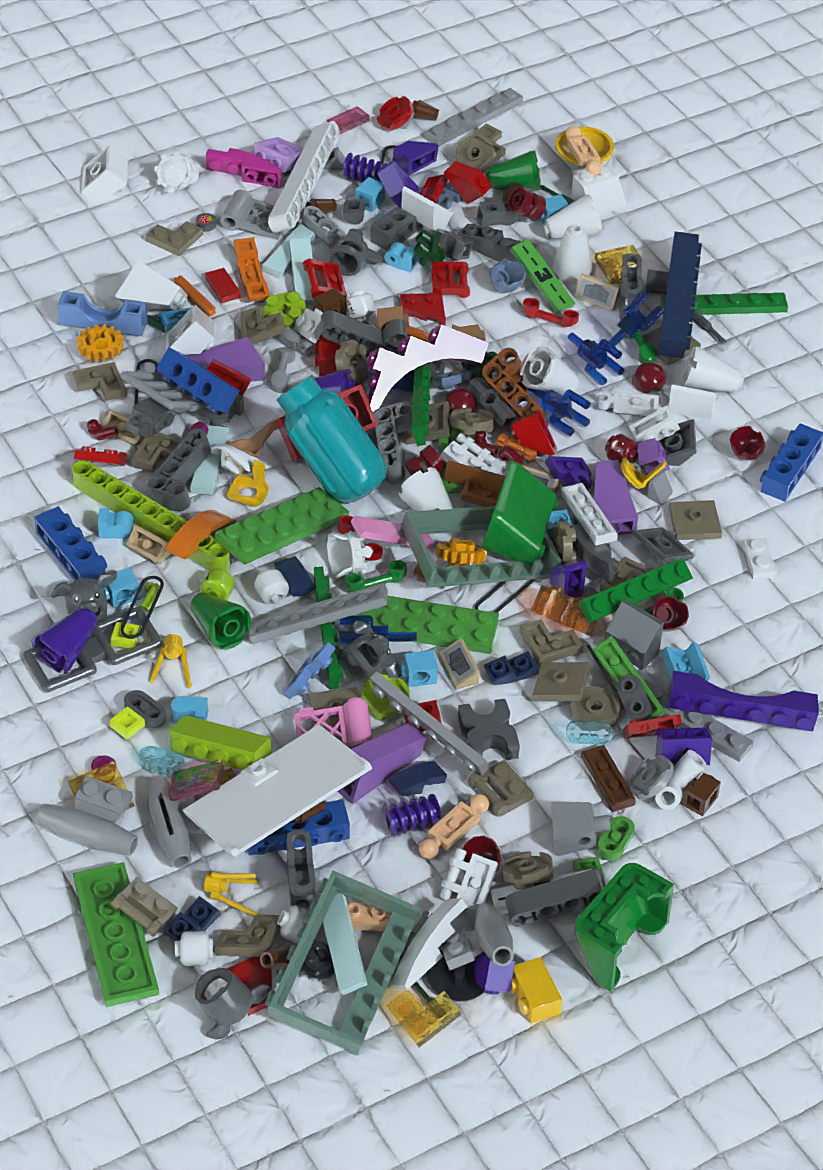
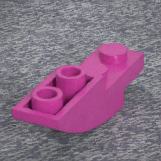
(245, 164)

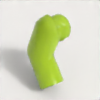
(151, 590)

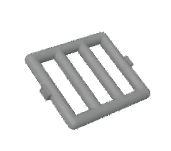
(155, 383)

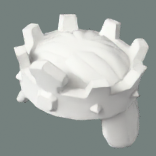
(176, 171)
(347, 553)

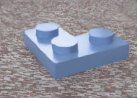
(309, 669)

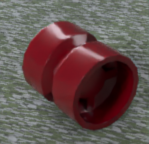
(526, 203)
(430, 459)

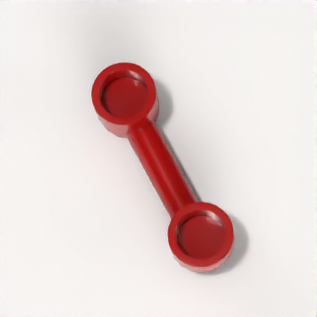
(531, 309)
(345, 526)

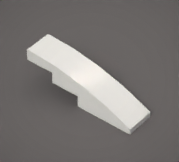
(423, 949)

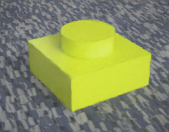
(119, 640)
(127, 723)

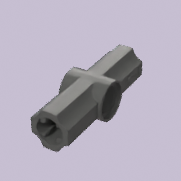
(491, 402)

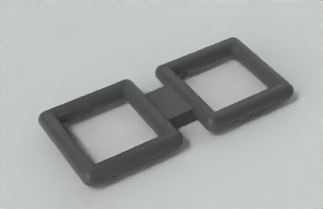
(95, 651)

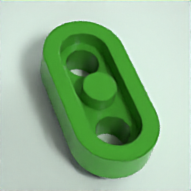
(614, 839)

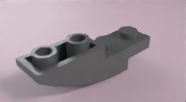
(491, 242)
(596, 556)

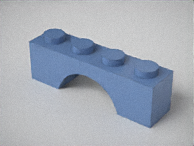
(79, 312)

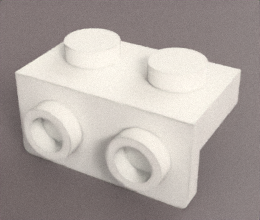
(309, 324)
(656, 425)

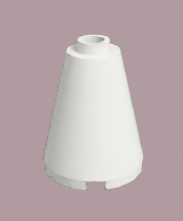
(578, 213)
(573, 255)
(547, 372)
(710, 373)
(425, 491)

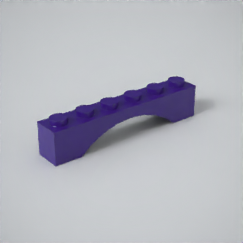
(697, 695)

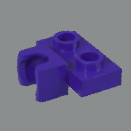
(570, 469)

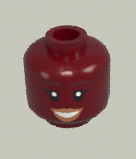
(620, 447)

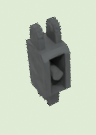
(149, 418)

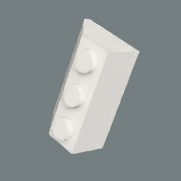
(192, 333)

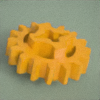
(102, 343)
(461, 552)

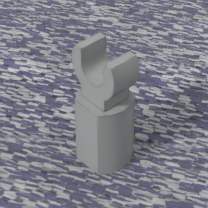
(296, 341)

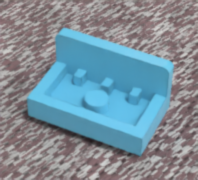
(685, 661)

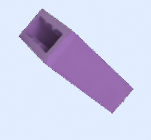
(237, 355)
(614, 497)
(387, 757)

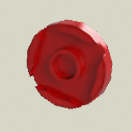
(395, 113)

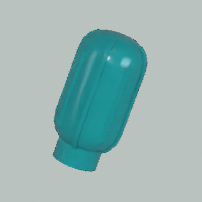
(332, 442)

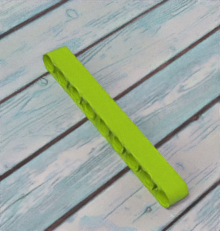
(146, 512)

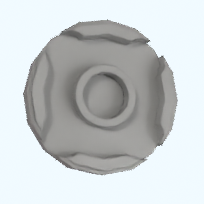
(651, 777)

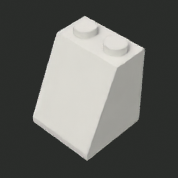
(151, 288)

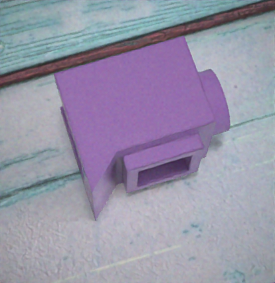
(651, 454)

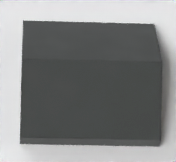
(681, 444)
(663, 544)

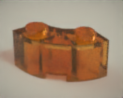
(561, 609)

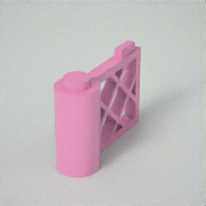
(353, 721)

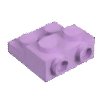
(279, 152)

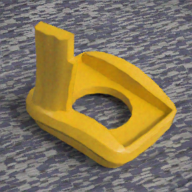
(636, 478)
(256, 481)

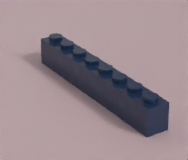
(679, 294)

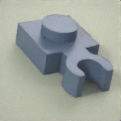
(449, 195)
(448, 379)

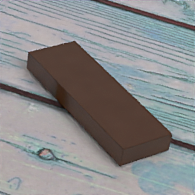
(608, 778)

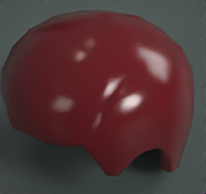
(649, 377)
(460, 398)
(747, 443)
(671, 612)
(483, 847)

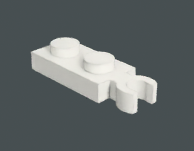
(629, 403)

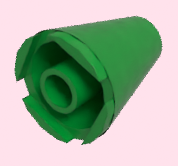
(519, 169)
(221, 619)

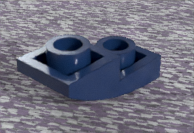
(295, 575)
(512, 670)
(414, 778)
(196, 918)

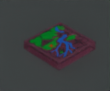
(196, 780)

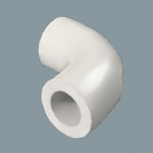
(684, 772)

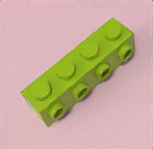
(218, 742)

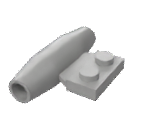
(93, 818)
(171, 822)
(489, 936)

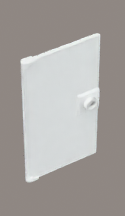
(276, 790)

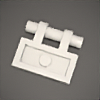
(460, 453)
(475, 882)

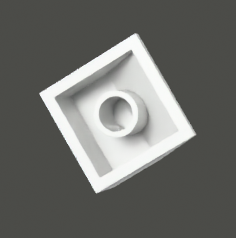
(105, 173)
(603, 189)
(425, 211)

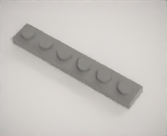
(473, 117)
(318, 613)
(435, 730)
(723, 737)

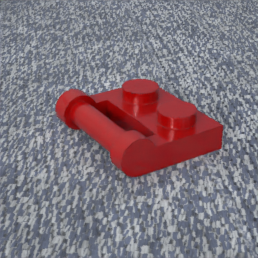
(329, 275)
(443, 278)
(108, 456)

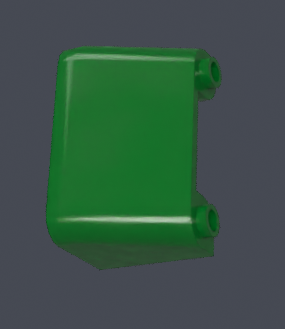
(520, 516)
(628, 902)

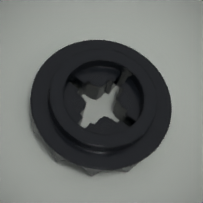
(322, 953)

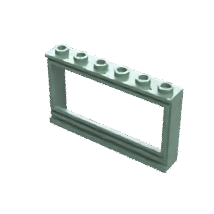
(467, 520)
(377, 974)

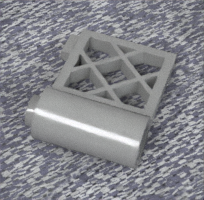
(241, 209)

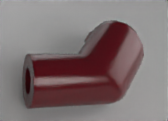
(99, 432)
(480, 440)
(509, 453)

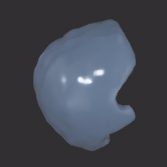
(507, 275)

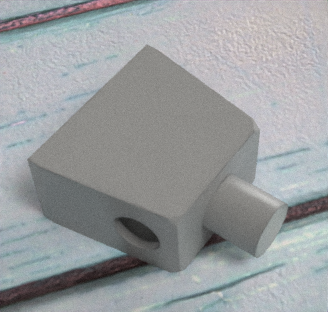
(576, 826)

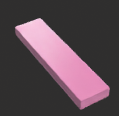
(384, 531)

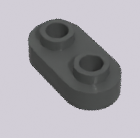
(633, 697)
(148, 708)

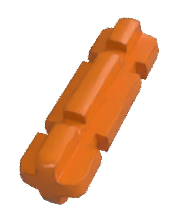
(504, 440)

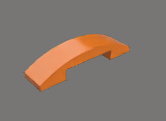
(250, 269)
(199, 527)

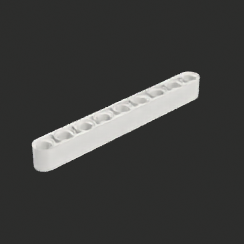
(303, 177)

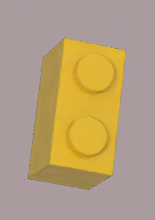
(535, 990)

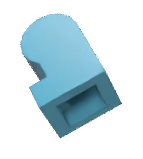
(401, 257)
(114, 525)
(189, 706)

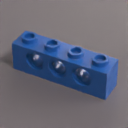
(198, 380)
(791, 462)
(69, 544)
(324, 827)

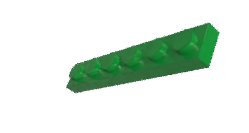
(739, 303)
(421, 405)
(635, 590)
(328, 634)

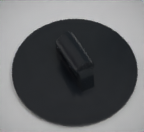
(457, 983)

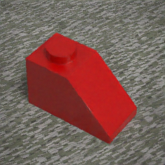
(467, 181)
(534, 433)

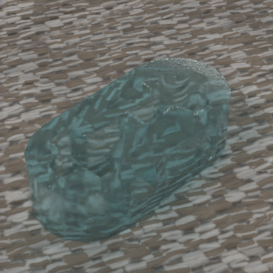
(588, 738)
(161, 762)

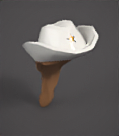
(240, 454)

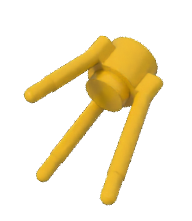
(172, 649)
(217, 882)

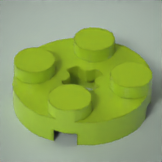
(284, 301)
(381, 707)

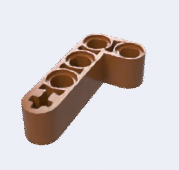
(504, 380)

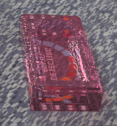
(350, 119)

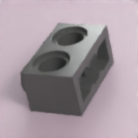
(392, 228)

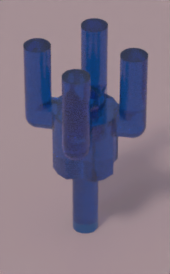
(634, 320)
(597, 357)
(561, 407)
(349, 636)

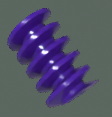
(361, 170)
(412, 813)

